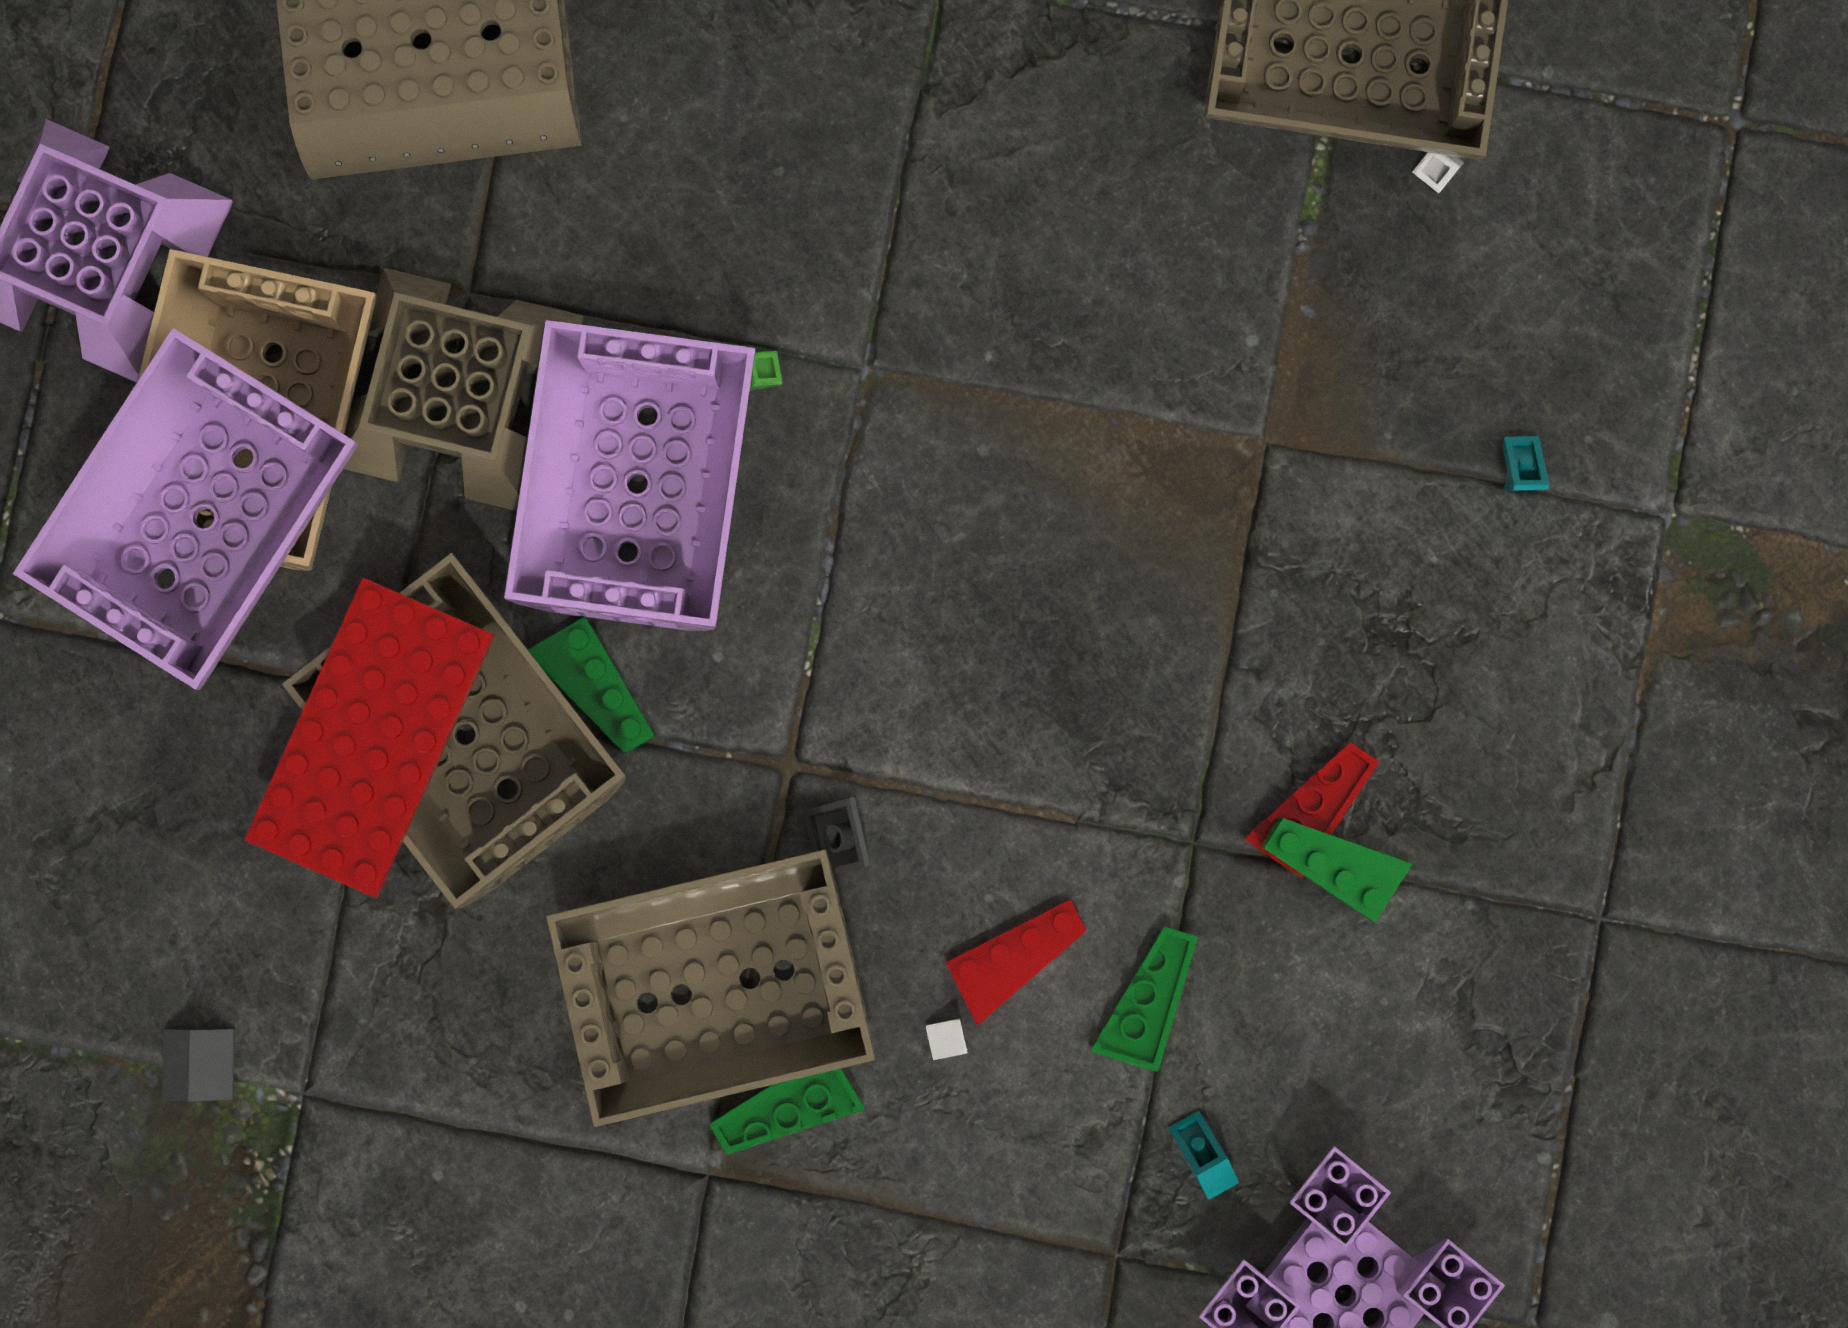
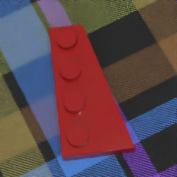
(1322, 798)
(1007, 962)

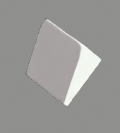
(1437, 169)
(946, 1039)

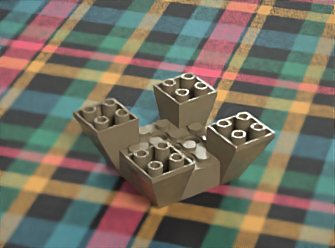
(399, 410)

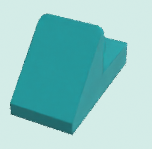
(1524, 464)

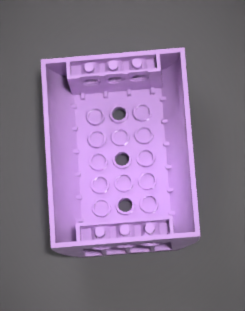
(588, 448)
(141, 500)

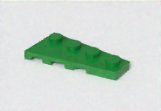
(588, 676)
(1342, 868)
(1146, 1010)
(787, 1110)

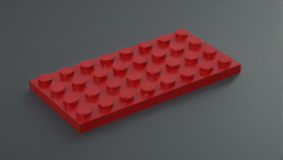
(369, 738)

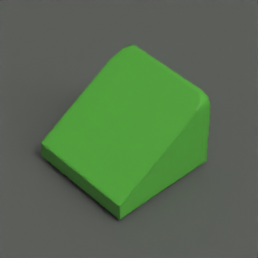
(765, 371)

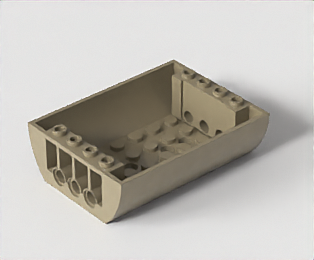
(726, 1034)

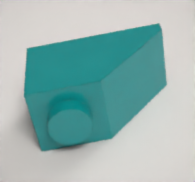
(1204, 1155)

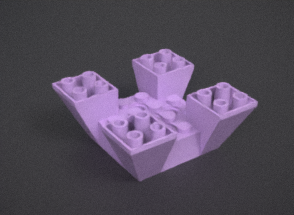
(61, 185)
(1338, 1205)

